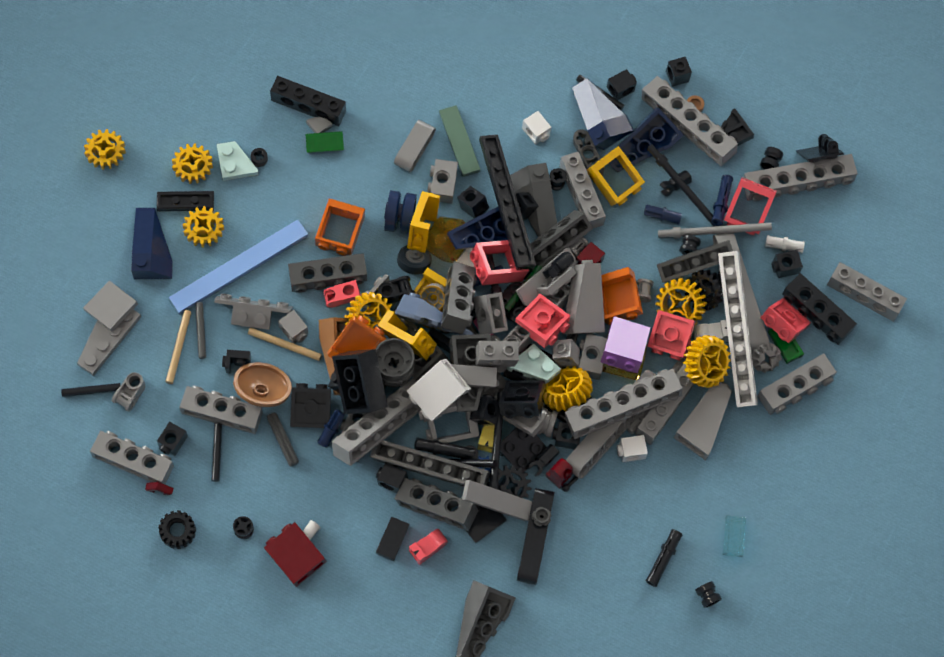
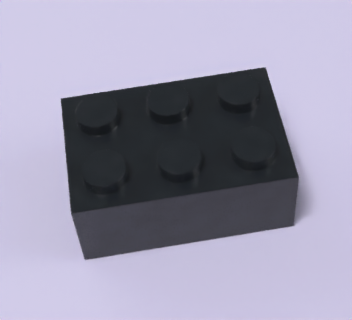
(359, 381)

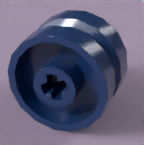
(399, 212)

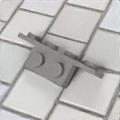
(540, 285)
(252, 313)

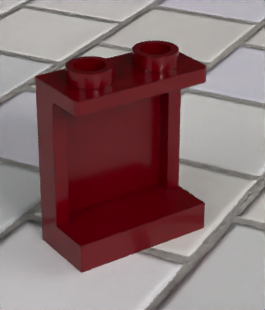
(295, 553)

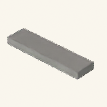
(497, 500)

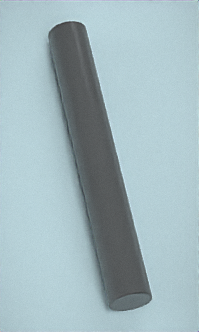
(200, 330)

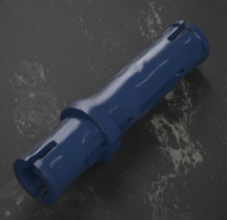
(720, 206)

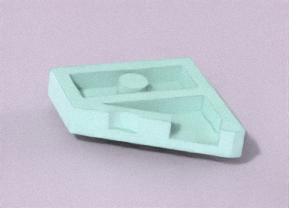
(234, 162)
(536, 365)

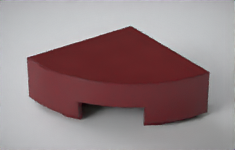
(157, 486)

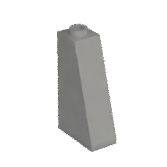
(586, 300)
(703, 423)

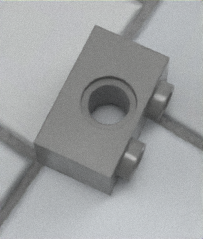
(443, 170)
(490, 313)
(594, 345)
(497, 353)

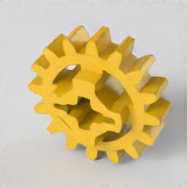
(107, 151)
(194, 171)
(201, 234)

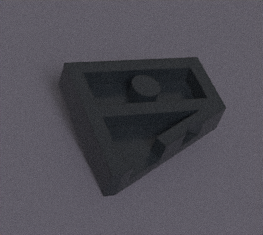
(737, 128)

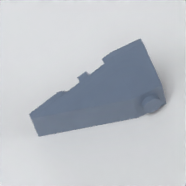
(419, 311)

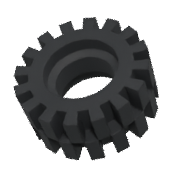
(177, 517)

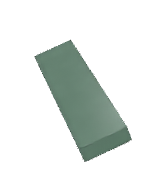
(459, 141)

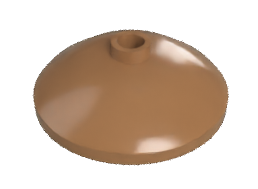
(262, 384)

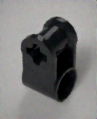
(397, 288)

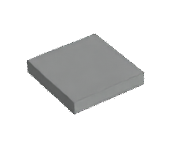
(110, 306)

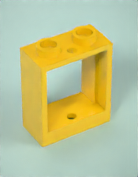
(604, 187)

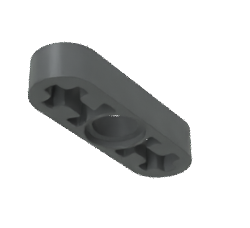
(589, 146)

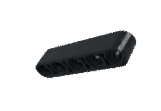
(534, 539)

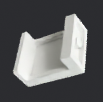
(438, 389)

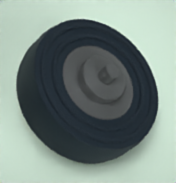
(413, 261)

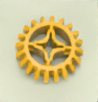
(677, 297)
(377, 304)
(702, 361)
(568, 389)

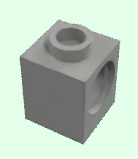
(293, 327)
(566, 353)

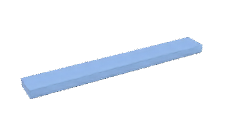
(238, 266)

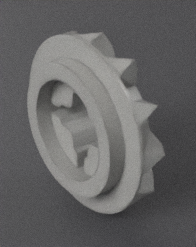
(758, 357)

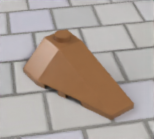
(328, 332)

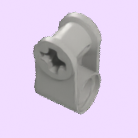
(128, 395)

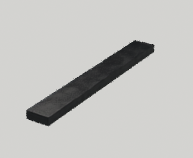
(507, 202)

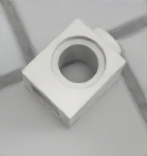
(536, 128)
(632, 448)

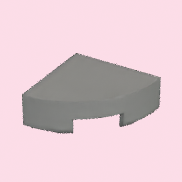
(319, 124)

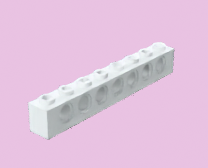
(737, 329)

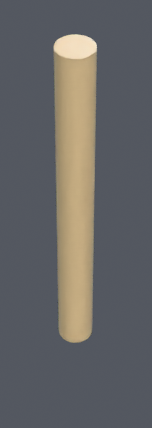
(285, 344)
(178, 347)

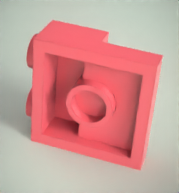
(785, 320)
(543, 321)
(671, 335)

